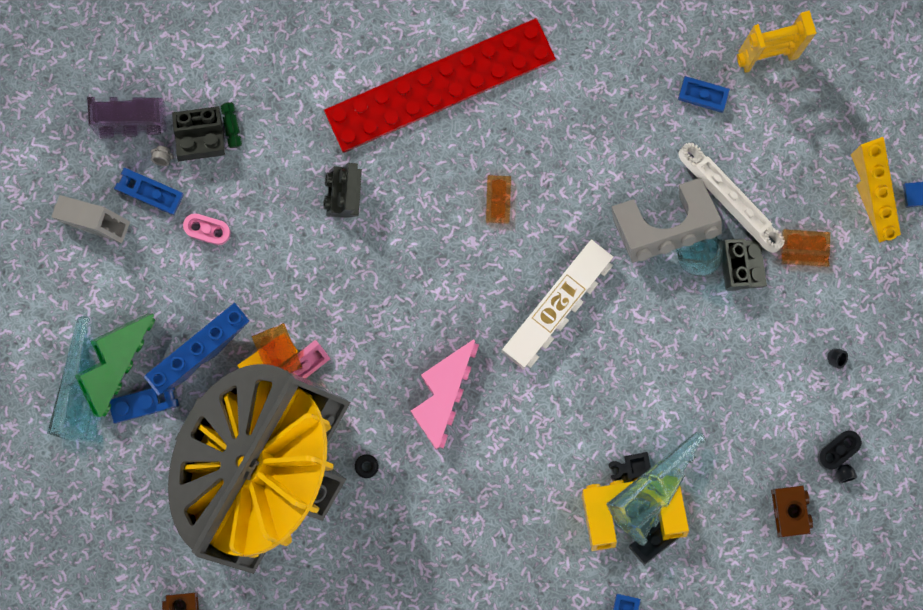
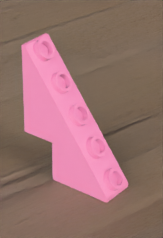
(444, 383)

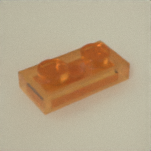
(498, 199)

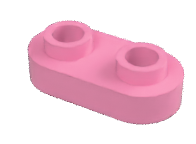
(207, 229)

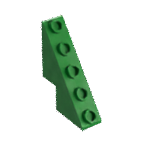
(115, 357)

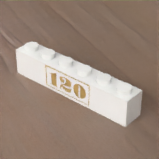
(557, 304)

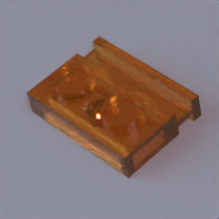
(805, 248)
(277, 348)

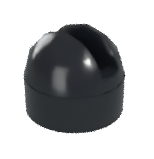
(837, 358)
(845, 473)

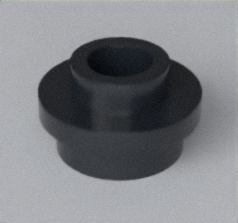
(366, 458)

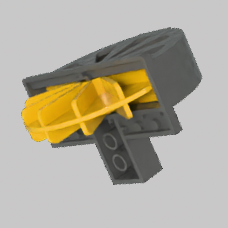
(253, 464)

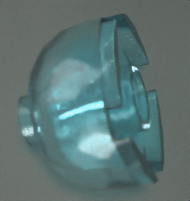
(701, 257)

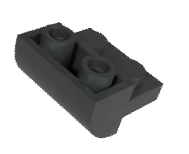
(198, 133)
(343, 191)
(743, 264)

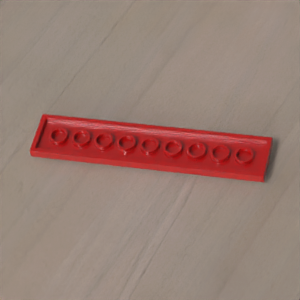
(439, 85)

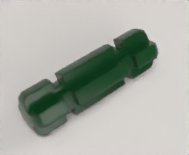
(231, 125)

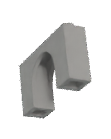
(647, 241)

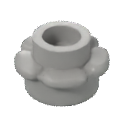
(161, 156)

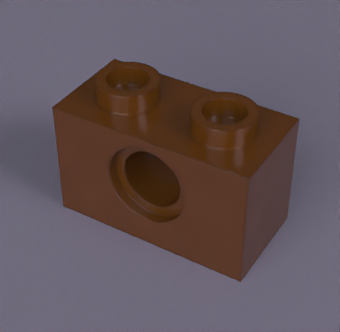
(786, 525)

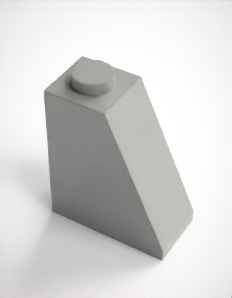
(90, 218)

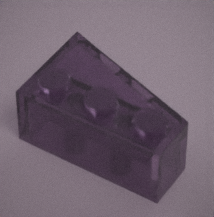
(127, 116)

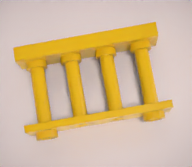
(786, 40)

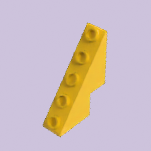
(877, 188)

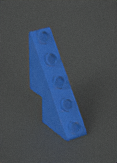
(197, 350)

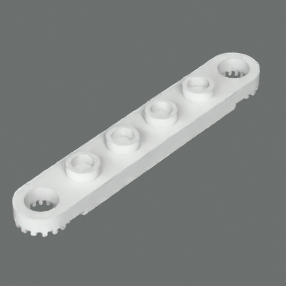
(731, 197)

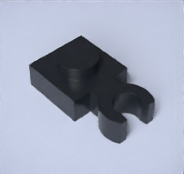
(634, 466)

